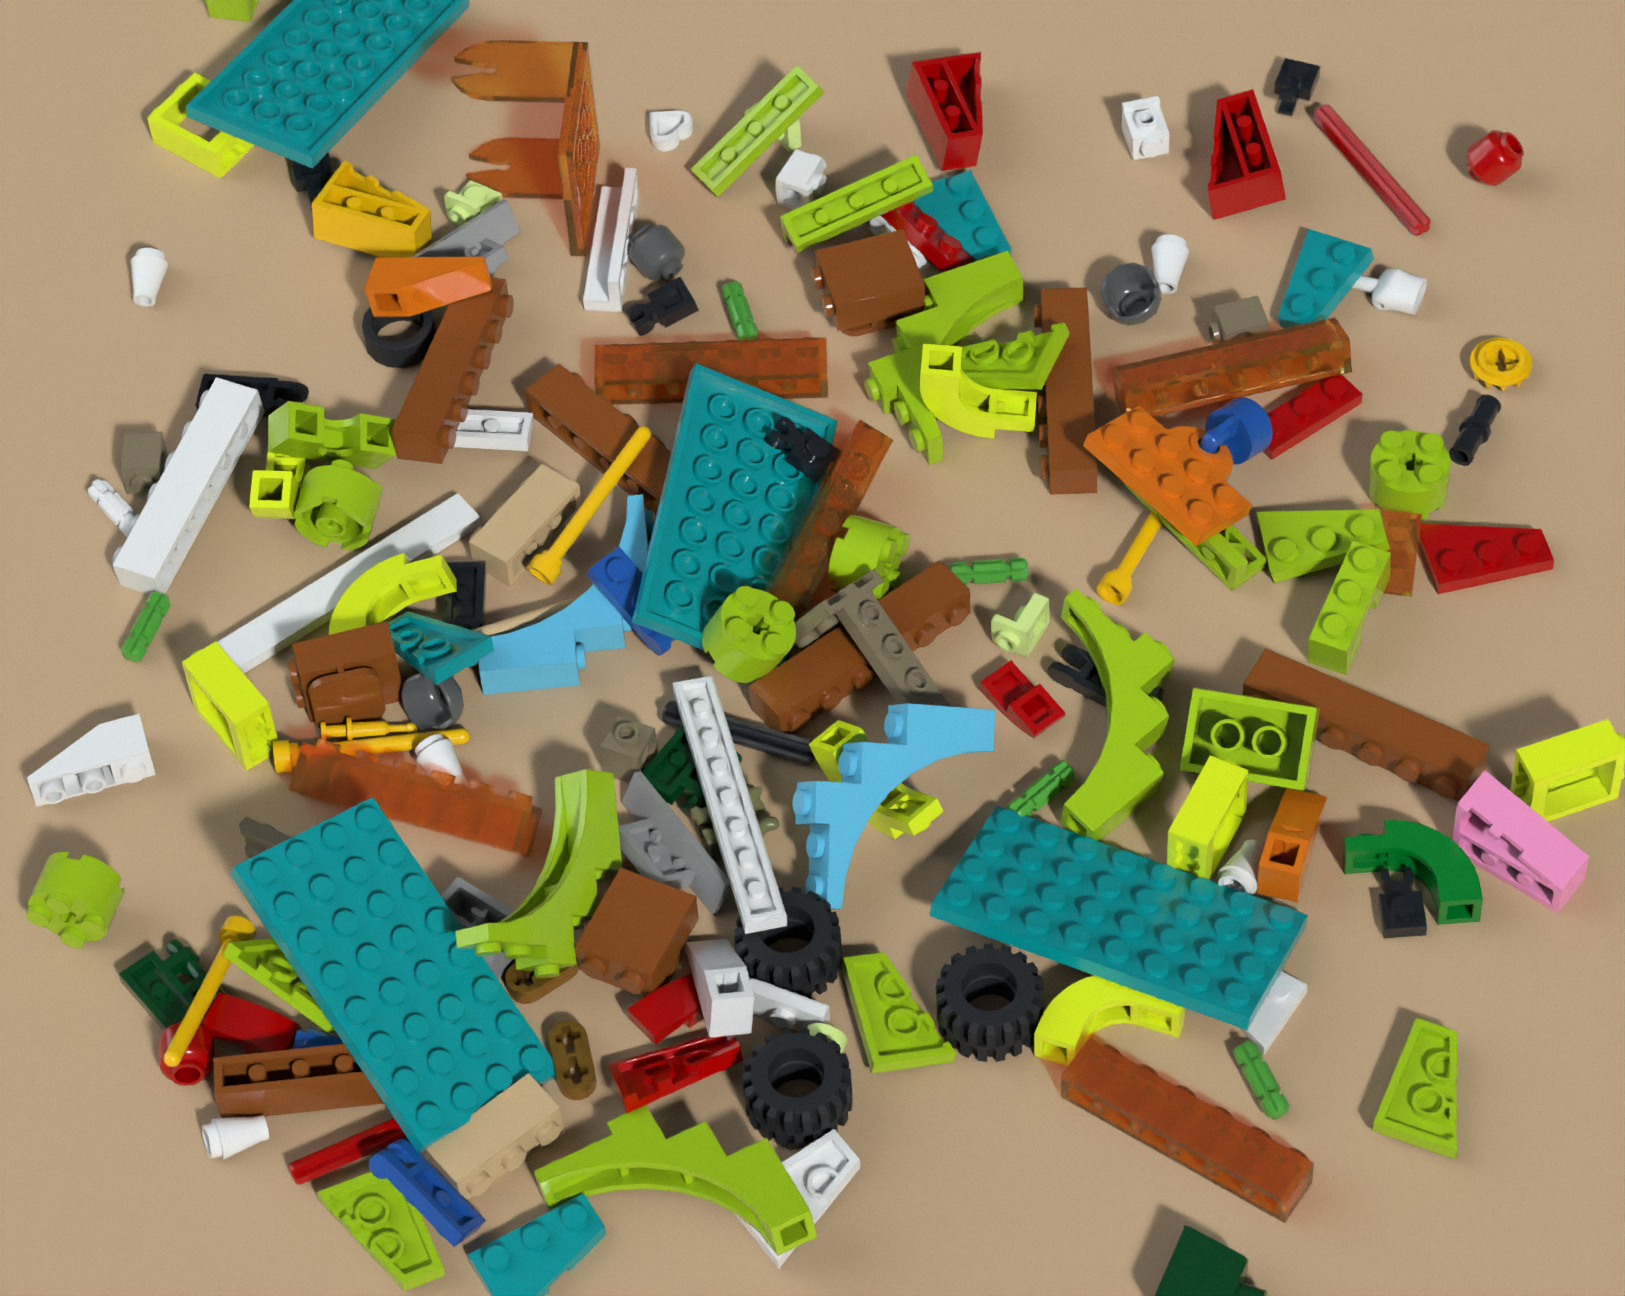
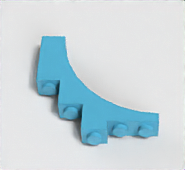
(555, 648)
(869, 773)

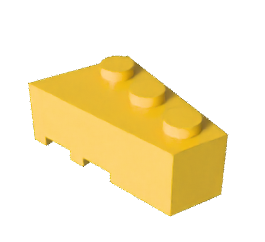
(368, 217)

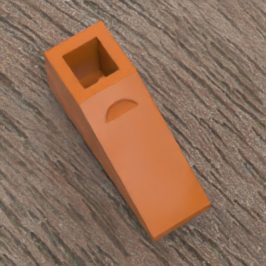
(423, 283)
(1290, 844)

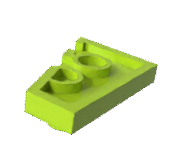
(1015, 363)
(1316, 539)
(270, 967)
(889, 1019)
(1423, 1092)
(385, 1228)

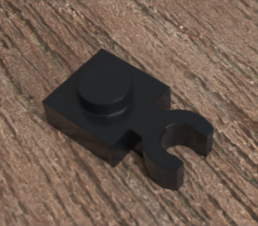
(667, 304)
(806, 451)
(1400, 908)

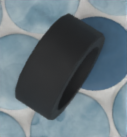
(400, 353)

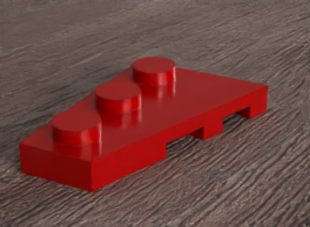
(1481, 555)
(669, 1069)

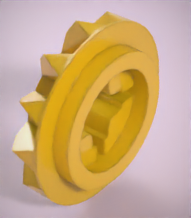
(1512, 354)

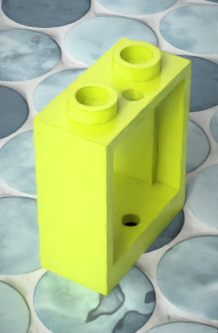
(213, 156)
(230, 705)
(1570, 770)
(1208, 818)

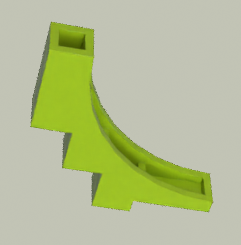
(952, 309)
(1129, 673)
(566, 893)
(693, 1163)

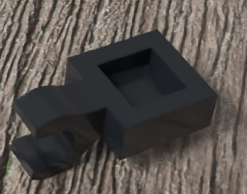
(1295, 82)
(312, 178)

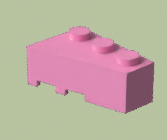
(1517, 844)

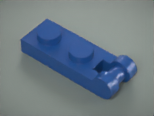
(620, 583)
(427, 1191)

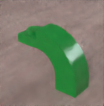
(1434, 862)

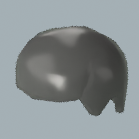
(1131, 294)
(432, 705)

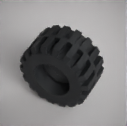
(801, 970)
(987, 973)
(789, 1059)

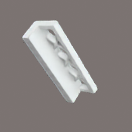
(611, 245)

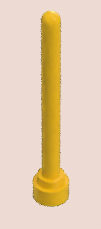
(548, 563)
(1117, 584)
(287, 753)
(234, 929)

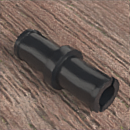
(1475, 430)

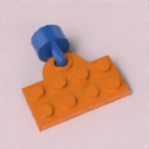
(1186, 468)

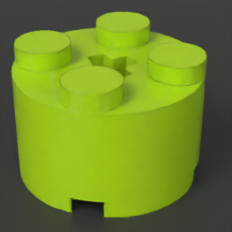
(1409, 472)
(337, 505)
(866, 547)
(749, 634)
(75, 898)

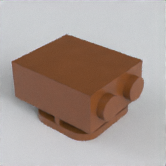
(869, 283)
(346, 675)
(637, 934)

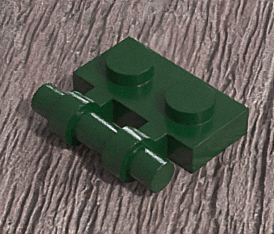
(674, 773)
(158, 988)

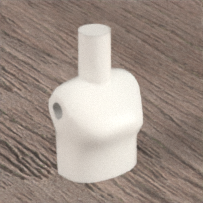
(1394, 290)

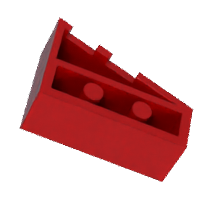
(949, 107)
(1243, 158)

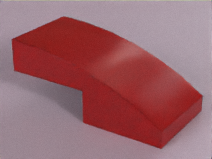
(1019, 701)
(667, 1009)
(249, 1025)

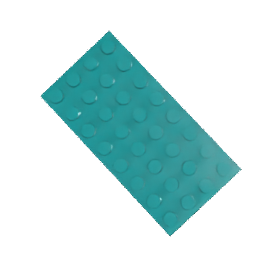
(319, 71)
(723, 503)
(1120, 917)
(388, 971)

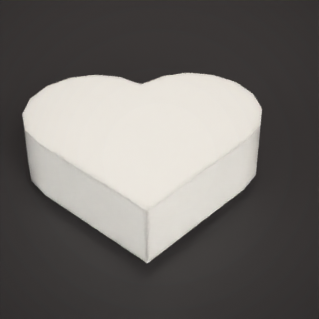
(669, 128)

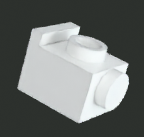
(1145, 128)
(800, 180)

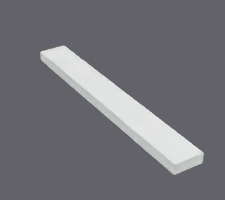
(316, 602)
(729, 805)

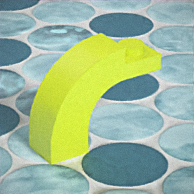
(967, 404)
(278, 487)
(390, 588)
(901, 810)
(1094, 1005)

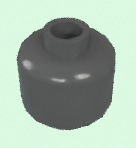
(656, 252)

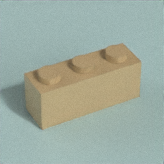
(525, 523)
(497, 1137)

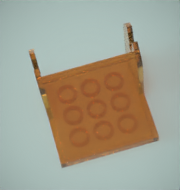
(540, 166)

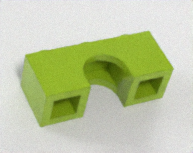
(305, 433)
(1342, 618)

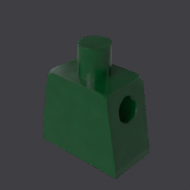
(1205, 1269)

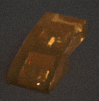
(1403, 538)

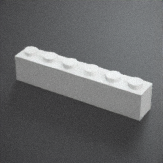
(188, 487)

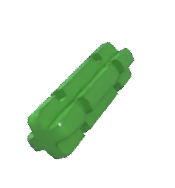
(739, 311)
(991, 571)
(145, 627)
(1042, 789)
(1261, 1080)

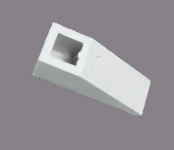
(100, 759)
(721, 987)

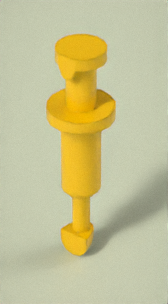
(364, 729)

